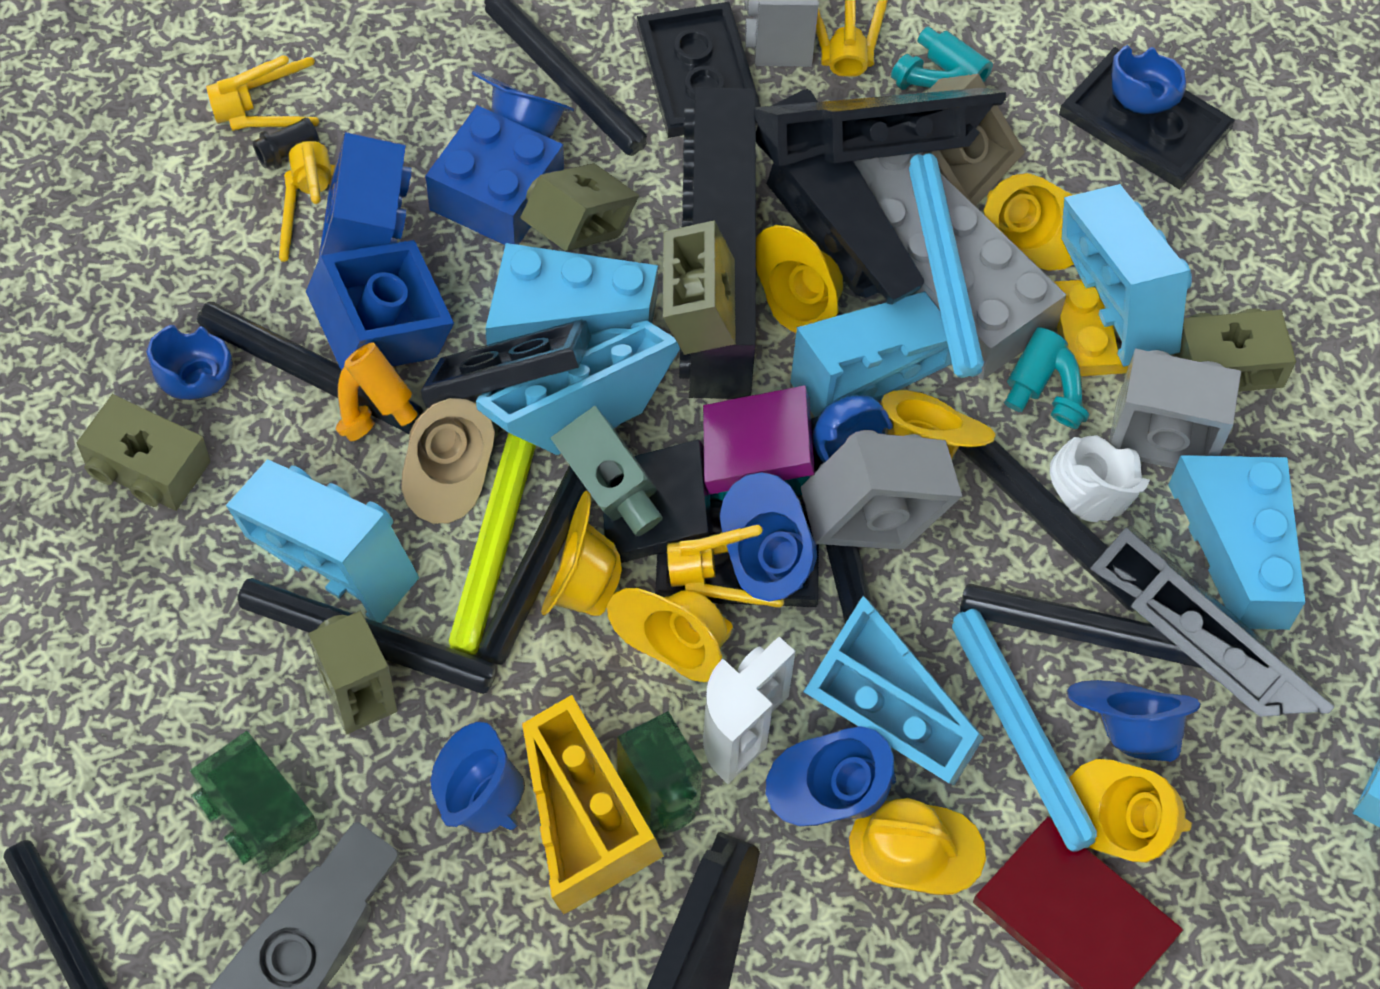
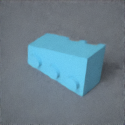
(1130, 267)
(556, 287)
(869, 351)
(1247, 531)
(327, 533)
(886, 688)

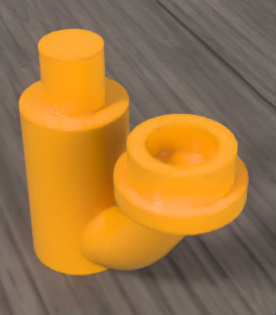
(380, 382)

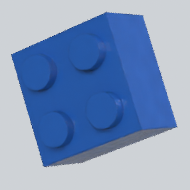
(487, 174)
(365, 195)
(380, 298)

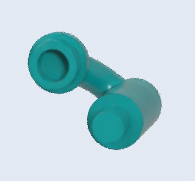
(946, 52)
(1033, 370)

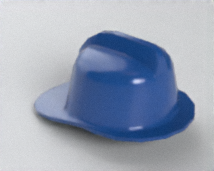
(525, 109)
(784, 552)
(1136, 718)
(831, 777)
(476, 781)

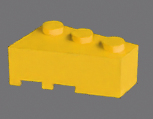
(585, 811)

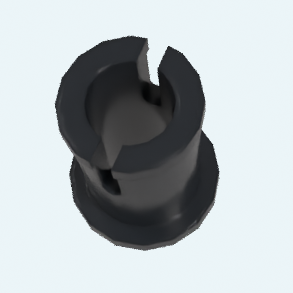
(275, 147)

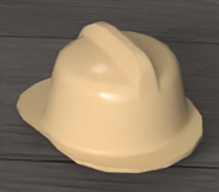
(447, 460)

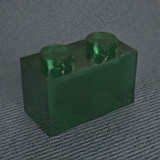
(660, 773)
(253, 803)

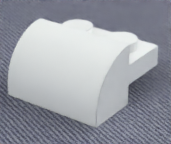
(742, 705)

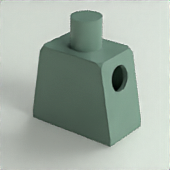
(598, 459)

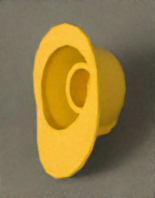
(1031, 217)
(797, 277)
(933, 419)
(587, 568)
(674, 629)
(1130, 808)
(918, 848)

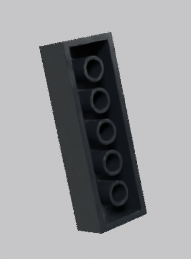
(722, 188)

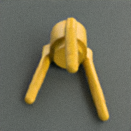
(849, 50)
(232, 95)
(309, 173)
(694, 561)

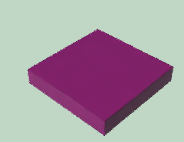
(756, 436)

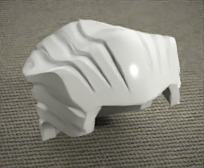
(1096, 478)

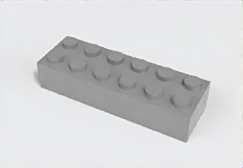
(1002, 283)

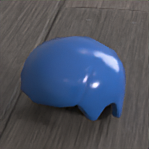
(1147, 81)
(189, 364)
(845, 418)

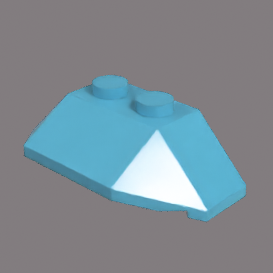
(614, 375)

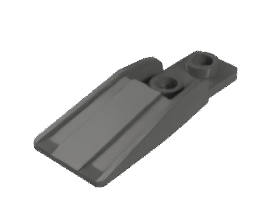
(317, 921)

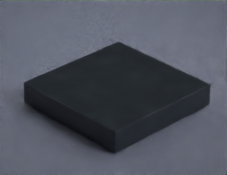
(679, 499)

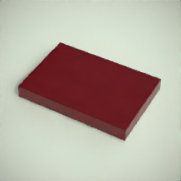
(1076, 914)

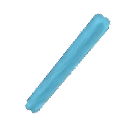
(946, 266)
(1024, 731)

